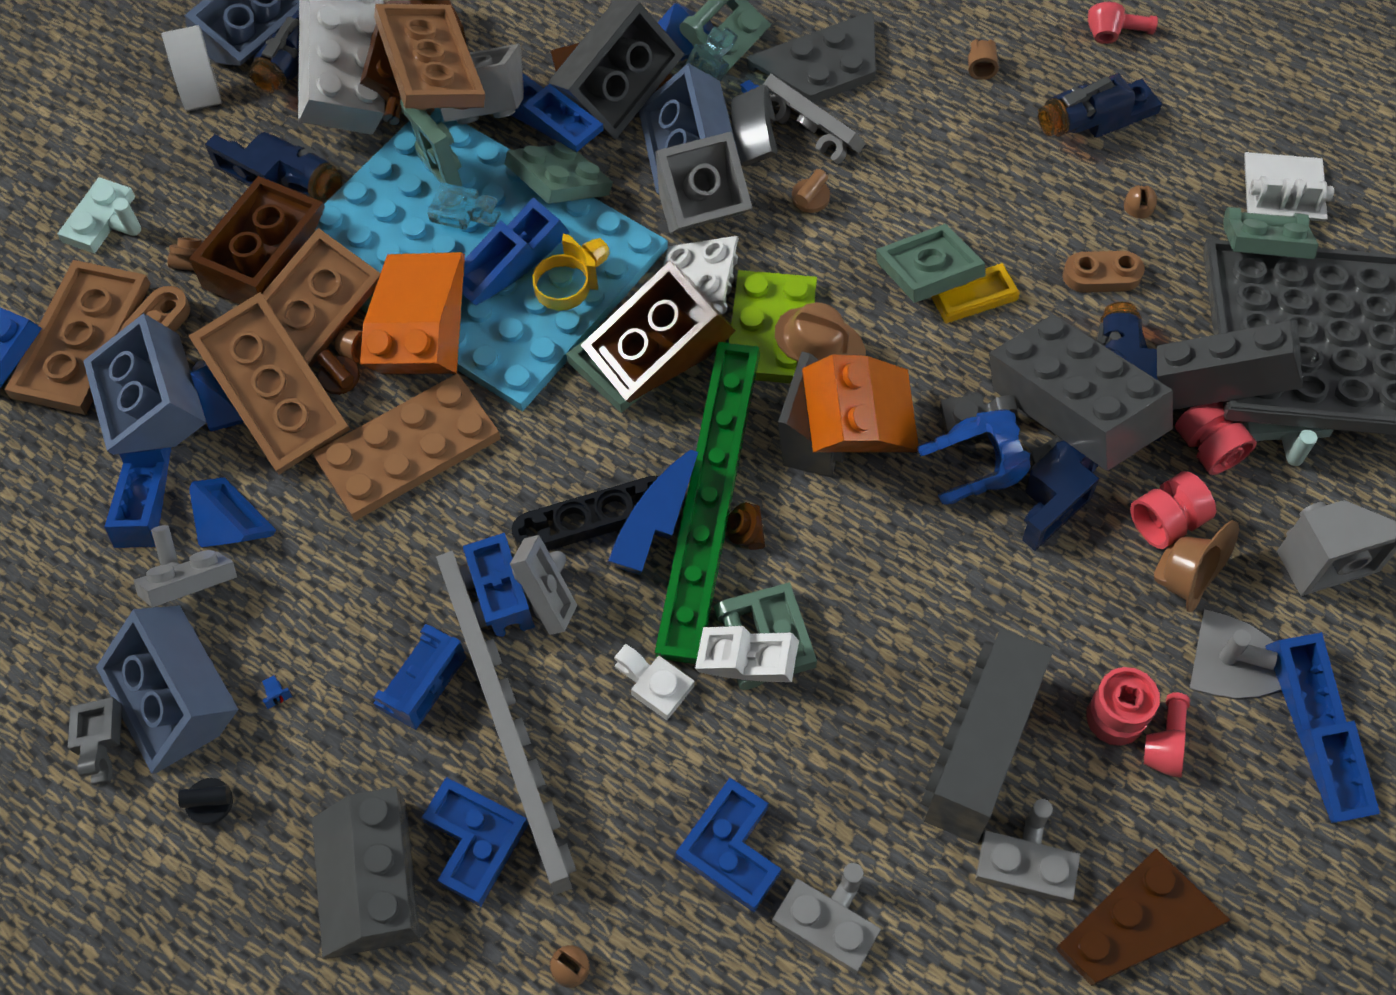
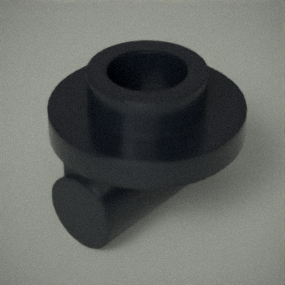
(206, 801)

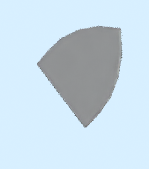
(1233, 659)

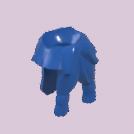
(1011, 460)

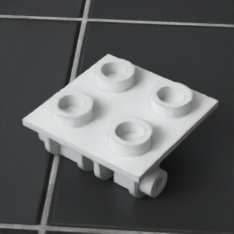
(1286, 185)
(708, 266)

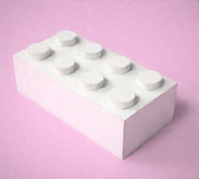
(331, 63)

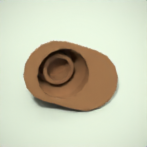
(817, 331)
(1194, 562)

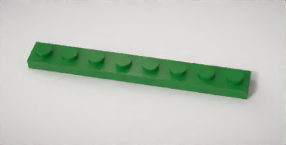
(708, 503)

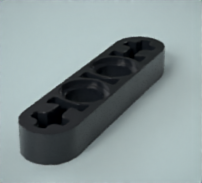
(588, 506)

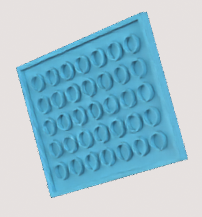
(511, 338)

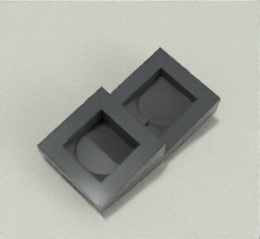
(752, 126)

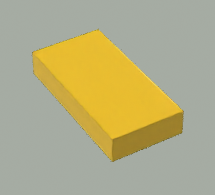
(978, 295)

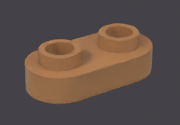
(1104, 271)
(161, 301)

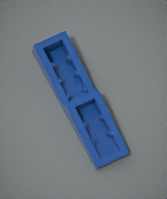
(556, 115)
(138, 498)
(1320, 722)

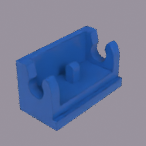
(496, 588)
(421, 677)

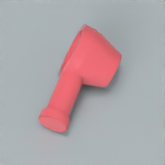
(1109, 19)
(1166, 749)

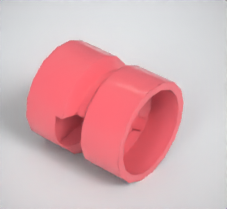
(1218, 440)
(1173, 509)
(1122, 706)

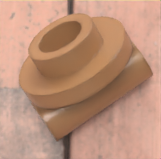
(812, 194)
(181, 253)

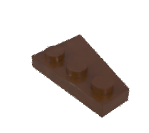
(1138, 920)

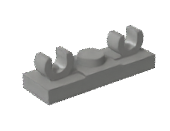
(812, 118)

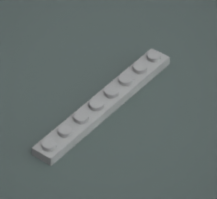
(511, 732)

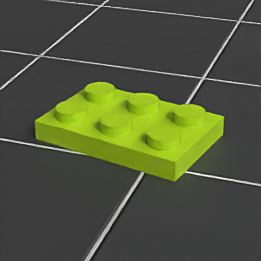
(756, 310)

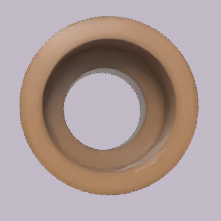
(983, 59)

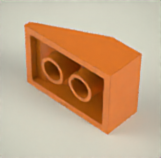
(415, 315)
(859, 405)

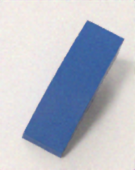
(511, 251)
(653, 515)

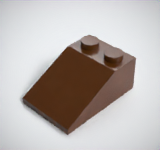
(255, 240)
(657, 334)

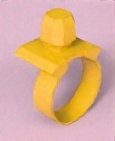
(584, 258)

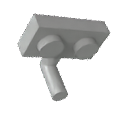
(177, 580)
(545, 587)
(1028, 864)
(827, 922)

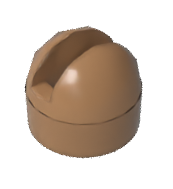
(1133, 200)
(349, 344)
(563, 973)

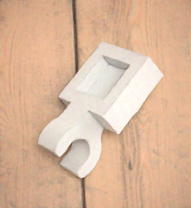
(658, 684)

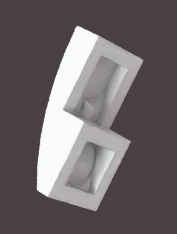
(191, 68)
(747, 656)

